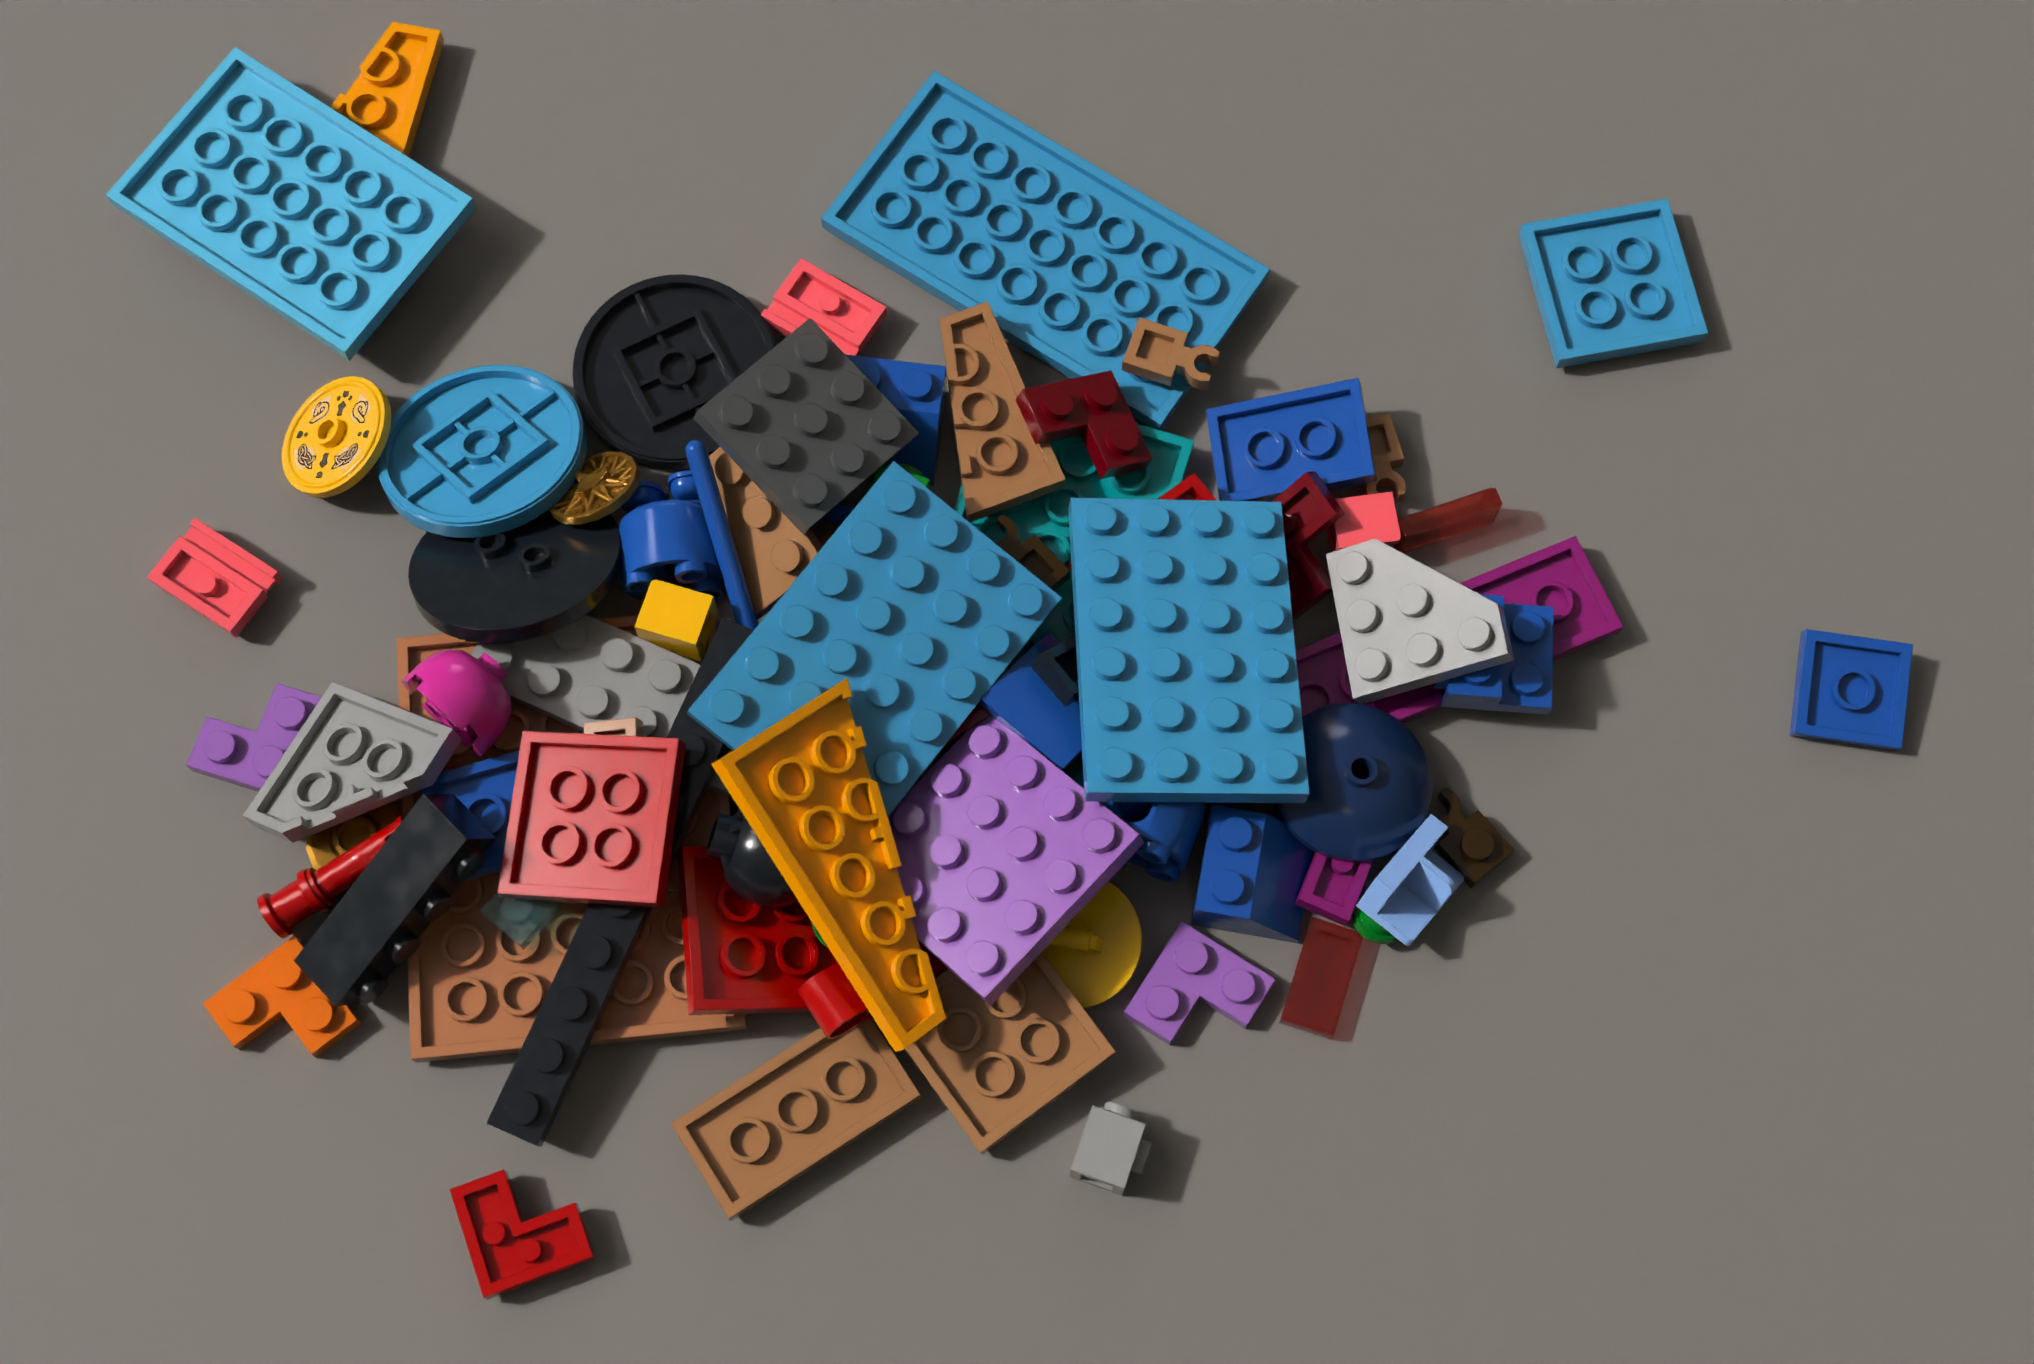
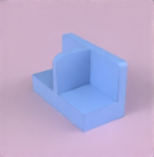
(1412, 885)

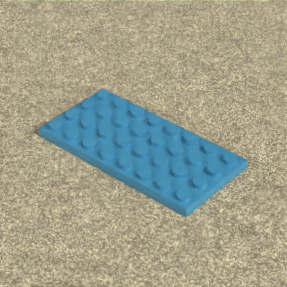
(1050, 241)

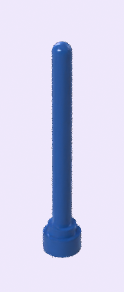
(721, 534)

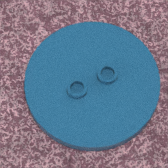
(482, 451)

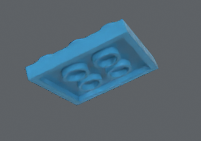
(1612, 283)

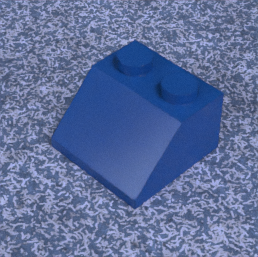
(920, 396)
(1250, 875)

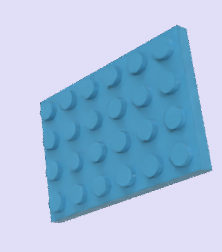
(902, 608)
(1185, 652)

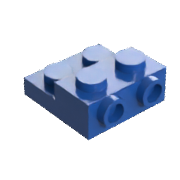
(1514, 685)

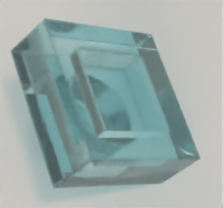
(519, 917)

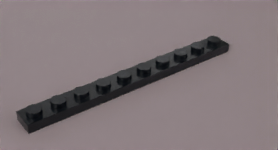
(604, 941)

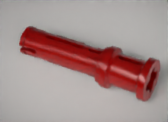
(317, 889)

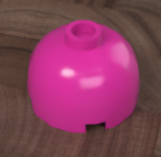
(464, 695)

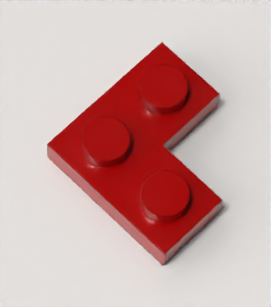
(511, 1251)

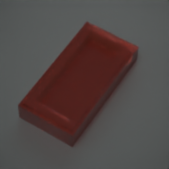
(1448, 519)
(1321, 978)

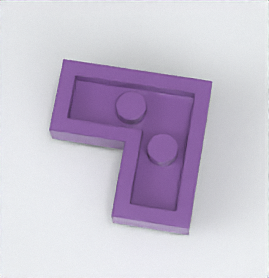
(249, 755)
(1191, 971)

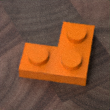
(279, 990)

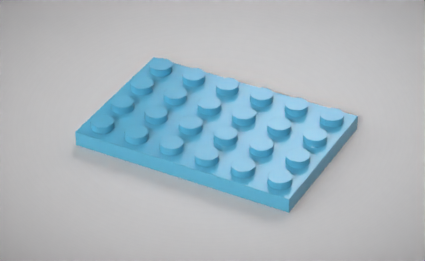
(292, 202)

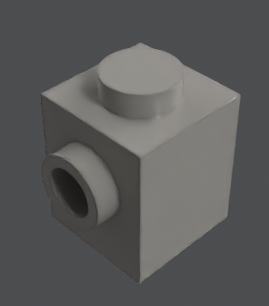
(1110, 1148)

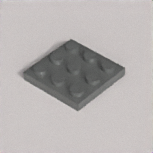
(806, 425)

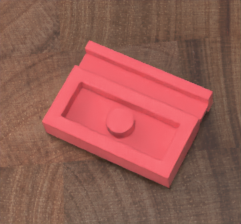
(834, 306)
(215, 578)

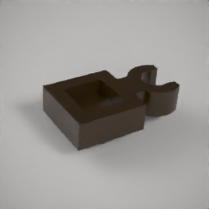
(1033, 555)
(1470, 843)

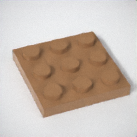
(1010, 1057)

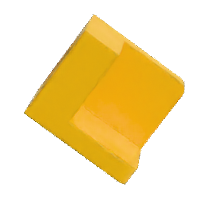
(677, 619)

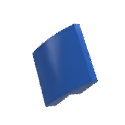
(1033, 711)

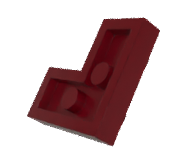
(1092, 409)
(1306, 512)

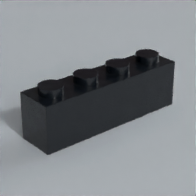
(395, 900)

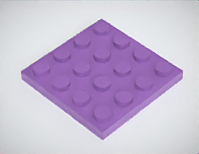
(1001, 855)

